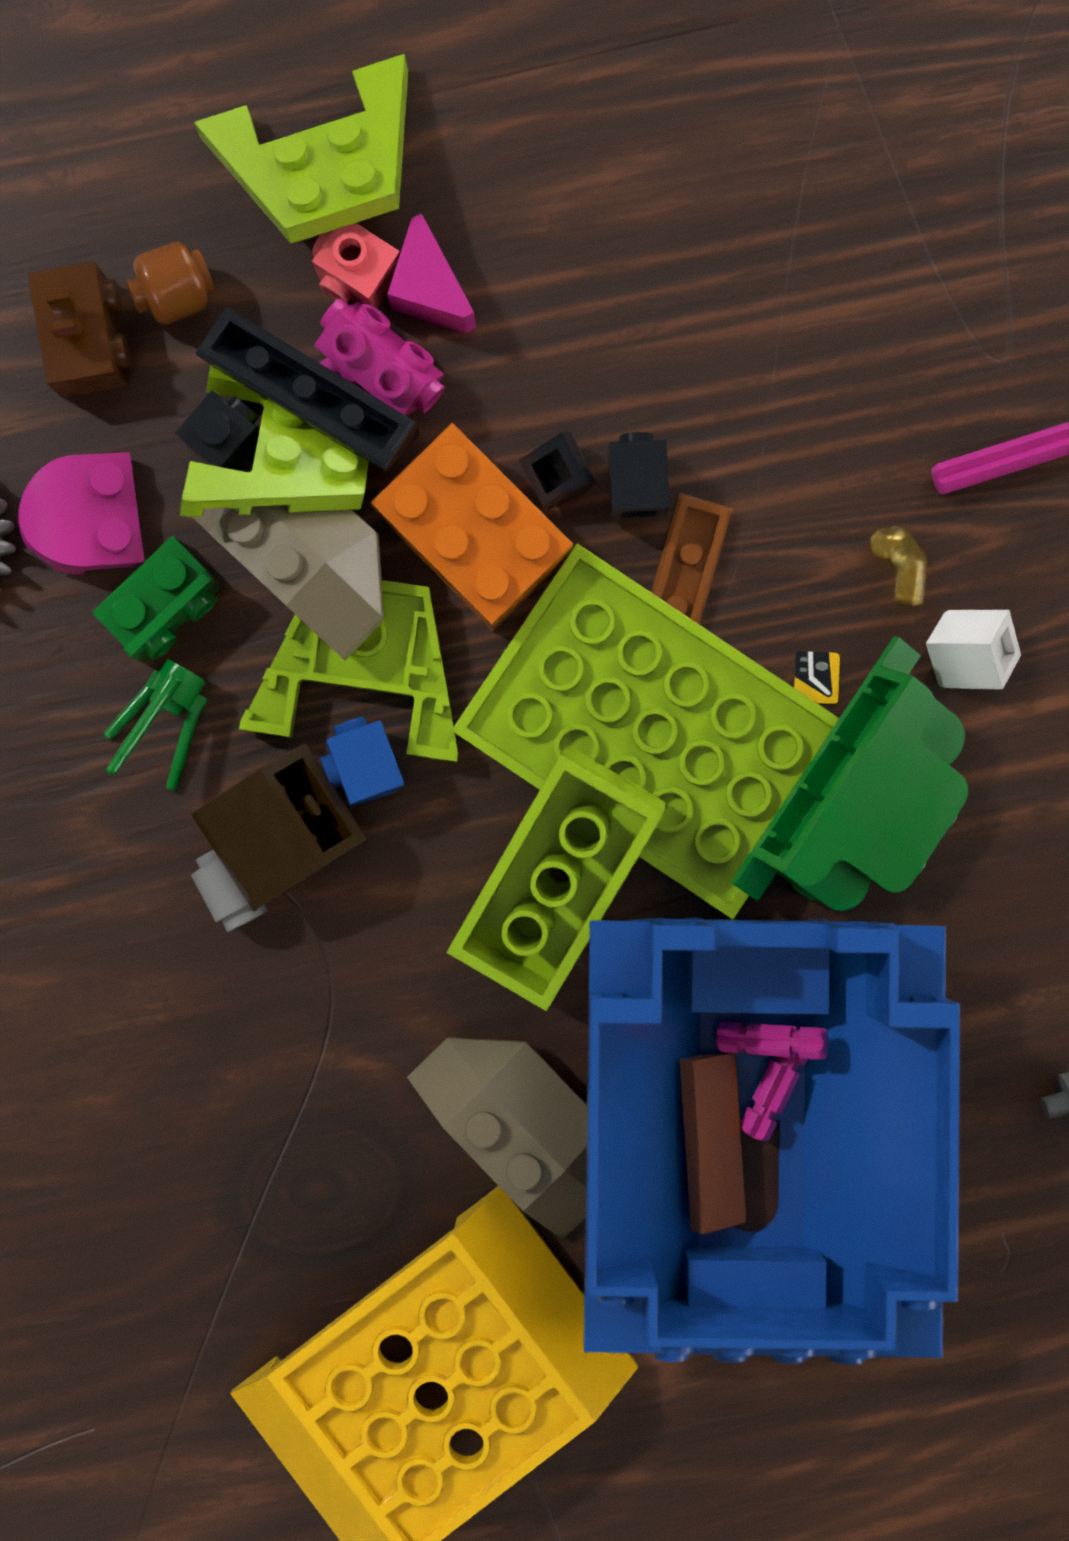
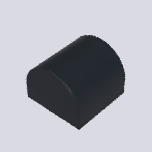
(558, 471)

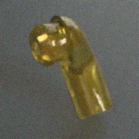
(907, 557)

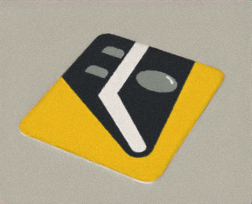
(817, 676)

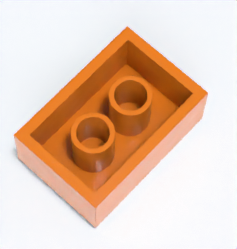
(472, 527)

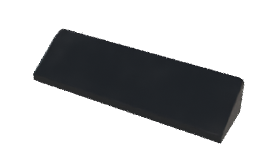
(308, 390)

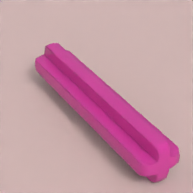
(1001, 459)

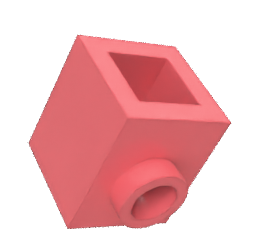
(354, 265)

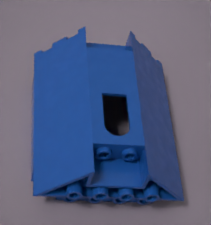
(863, 1143)

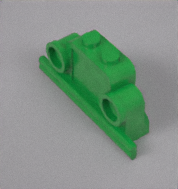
(869, 796)

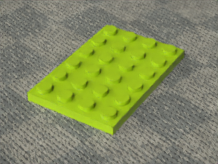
(657, 705)

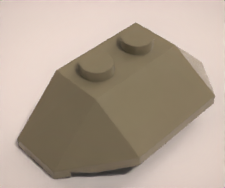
(313, 562)
(513, 1122)

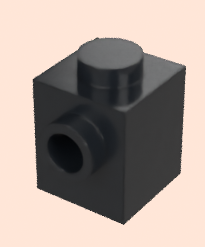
(221, 432)
(638, 477)

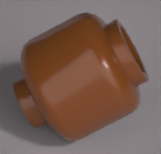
(170, 283)

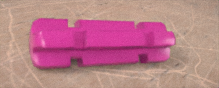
(772, 1040)
(771, 1097)

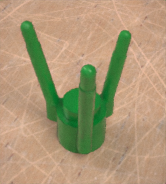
(170, 690)

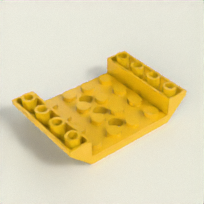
(487, 1322)

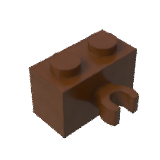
(79, 329)

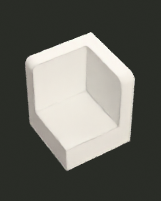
(974, 649)

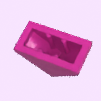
(425, 283)

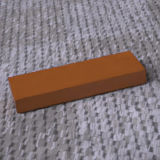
(691, 554)
(712, 1141)

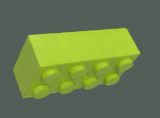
(527, 923)

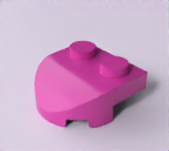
(83, 514)

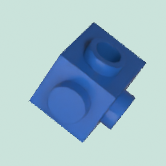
(361, 762)

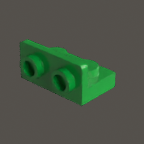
(158, 601)

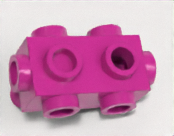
(373, 356)

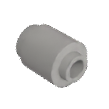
(222, 894)

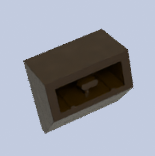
(278, 826)

